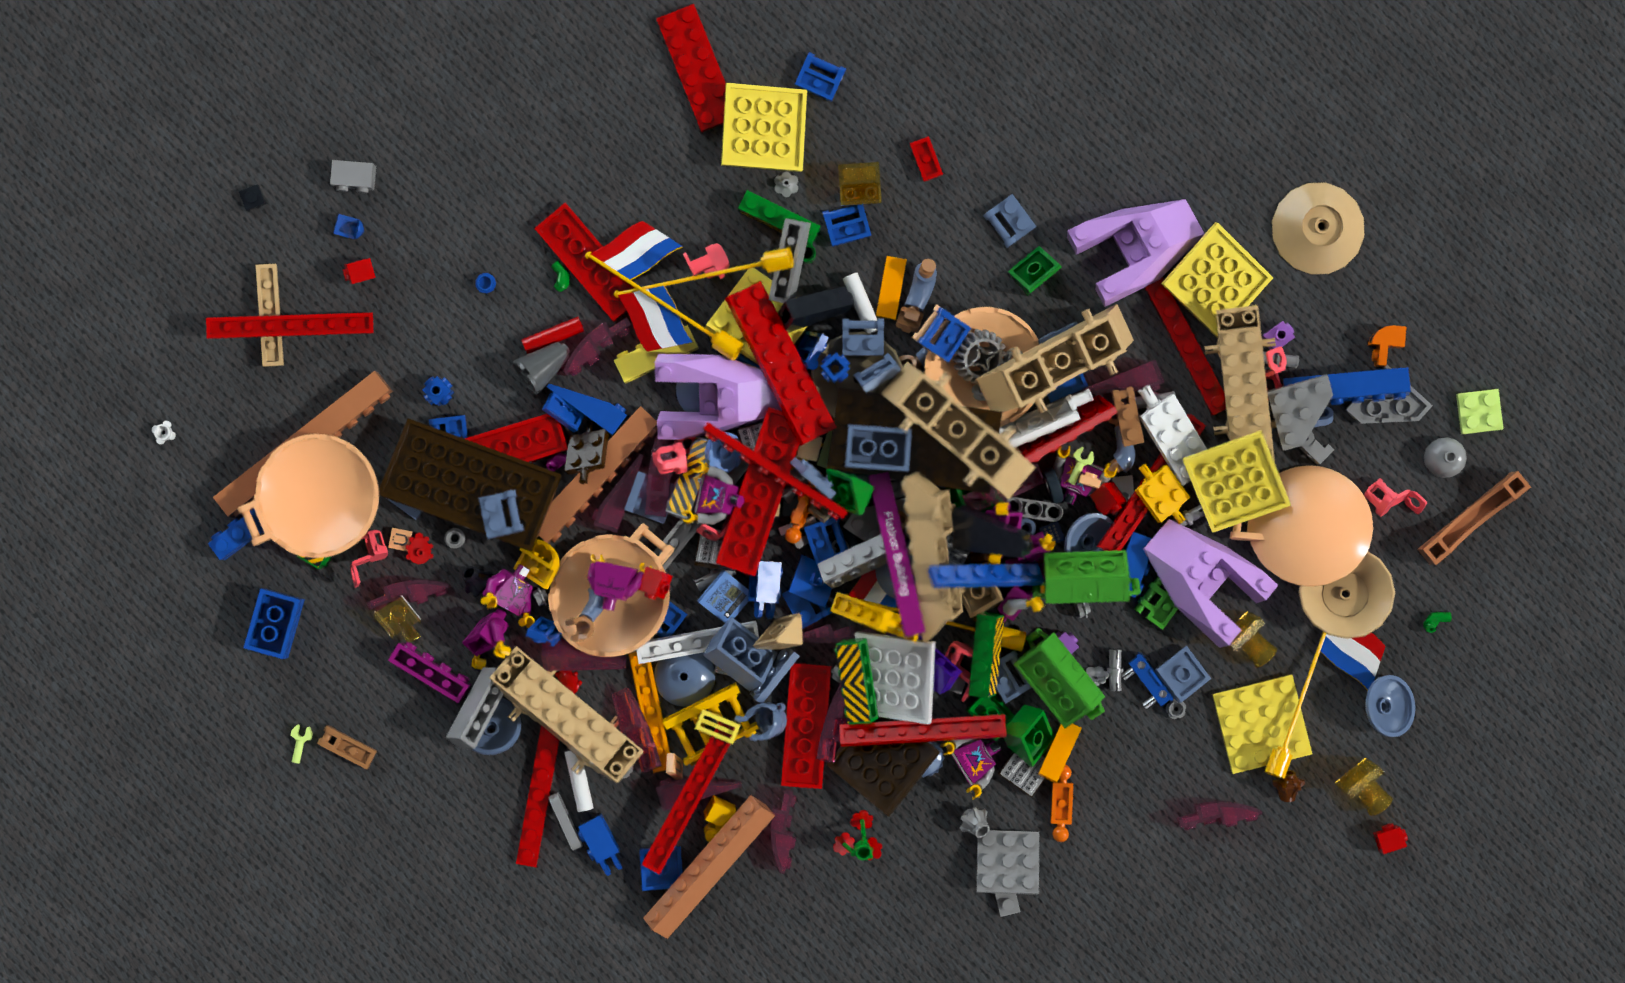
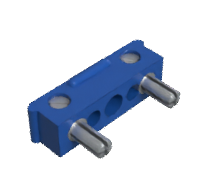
(1150, 679)

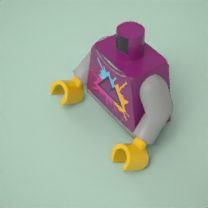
(1064, 466)
(715, 497)
(1019, 599)
(974, 761)

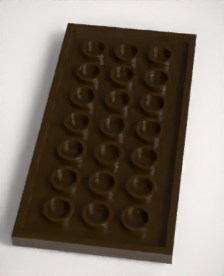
(926, 452)
(450, 474)

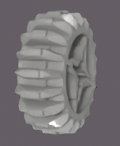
(971, 343)

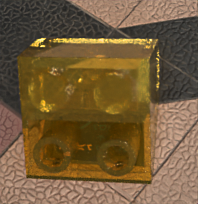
(859, 183)

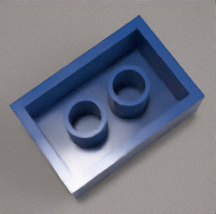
(274, 623)

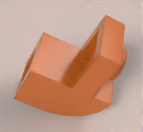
(1386, 338)

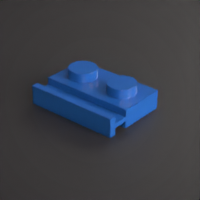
(543, 631)

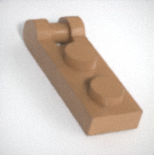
(1128, 417)
(347, 747)

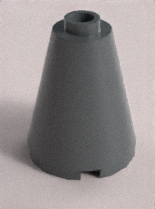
(541, 365)

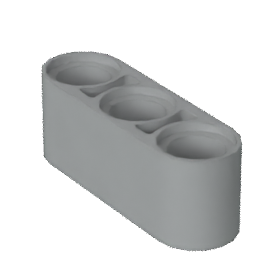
(1043, 507)

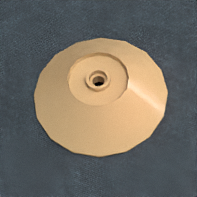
(1298, 233)
(1362, 612)

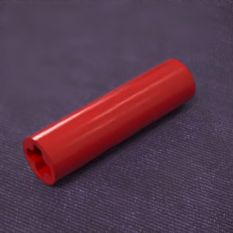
(554, 334)

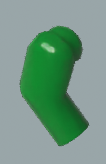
(563, 276)
(1434, 619)

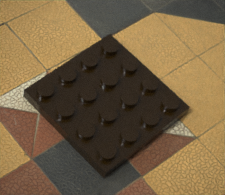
(884, 771)

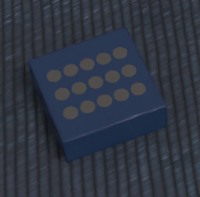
(1054, 530)

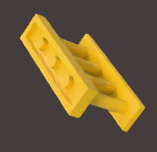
(869, 615)
(693, 712)

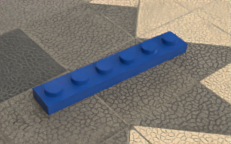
(985, 575)

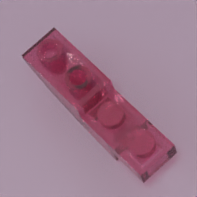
(587, 350)
(657, 483)
(416, 590)
(1226, 811)
(780, 837)

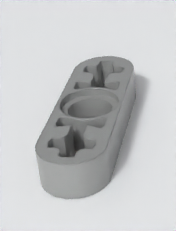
(565, 821)

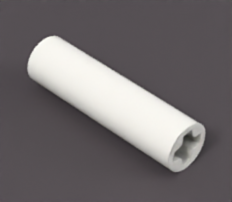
(861, 300)
(579, 784)

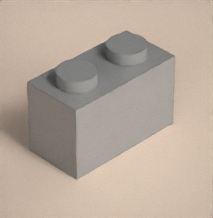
(353, 176)

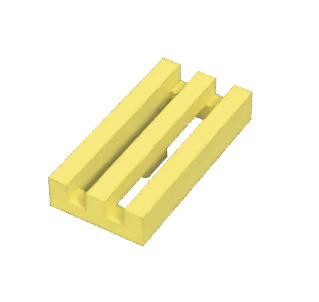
(722, 728)

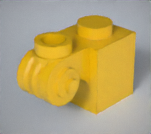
(718, 813)

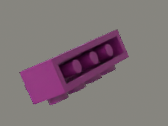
(430, 672)

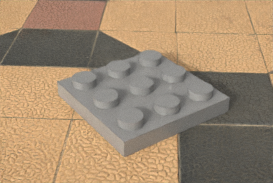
(1008, 862)

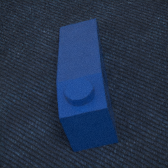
(601, 412)

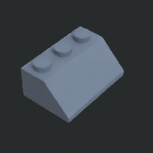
(734, 654)

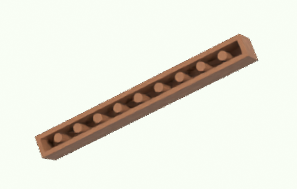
(331, 422)

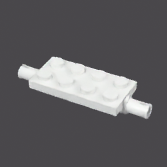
(1058, 414)
(1170, 431)

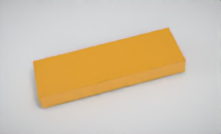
(891, 288)
(1059, 752)

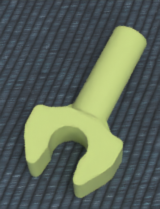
(1080, 463)
(300, 740)

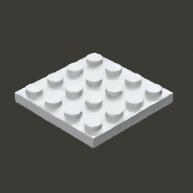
(901, 676)

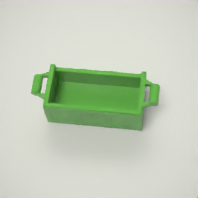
(1086, 577)
(1059, 679)

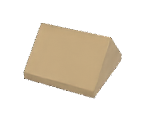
(981, 599)
(782, 633)

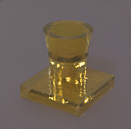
(1253, 643)
(1362, 782)

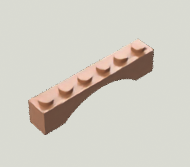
(1476, 514)

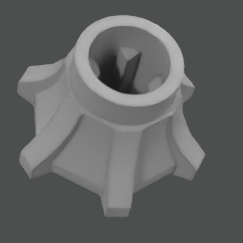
(975, 822)

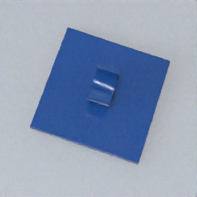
(809, 583)

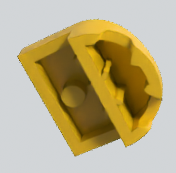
(541, 562)

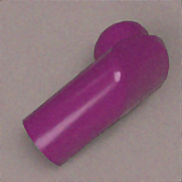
(556, 461)

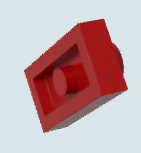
(926, 159)

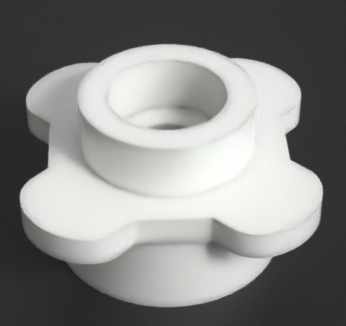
(157, 430)

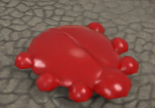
(419, 550)
(569, 680)

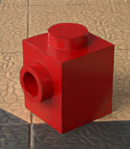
(358, 271)
(1108, 499)
(655, 583)
(1390, 838)

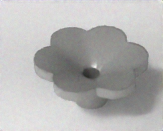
(788, 189)
(1097, 674)

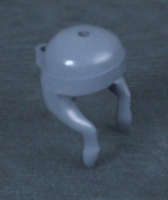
(769, 718)

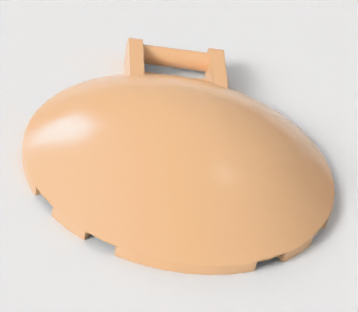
(1005, 325)
(314, 497)
(1316, 536)
(633, 619)

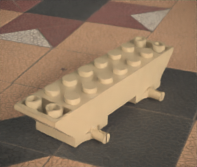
(1057, 360)
(1243, 373)
(958, 430)
(928, 525)
(565, 716)

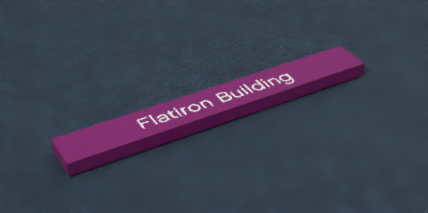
(896, 555)

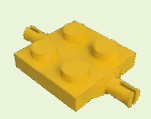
(1162, 493)

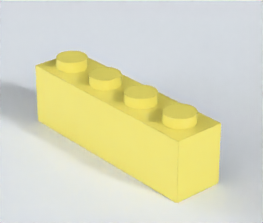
(641, 362)

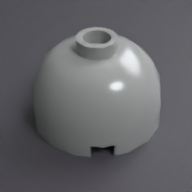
(1445, 457)

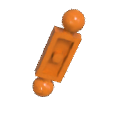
(798, 517)
(1062, 805)

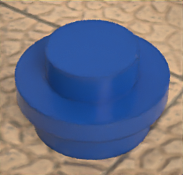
(485, 283)

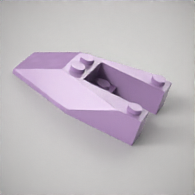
(1148, 238)
(729, 394)
(1193, 571)

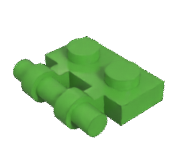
(1162, 610)

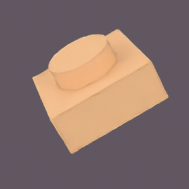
(1089, 480)

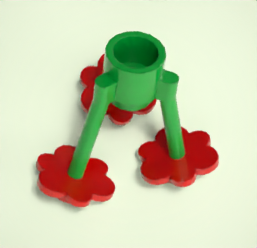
(863, 849)

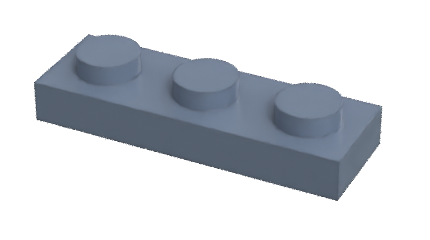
(780, 667)

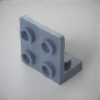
(637, 498)

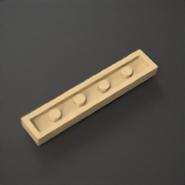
(269, 306)

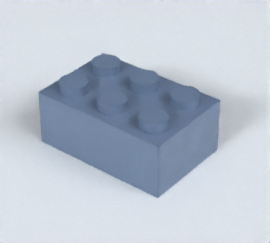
(878, 448)

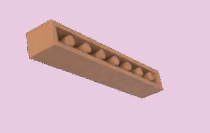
(576, 495)
(709, 866)

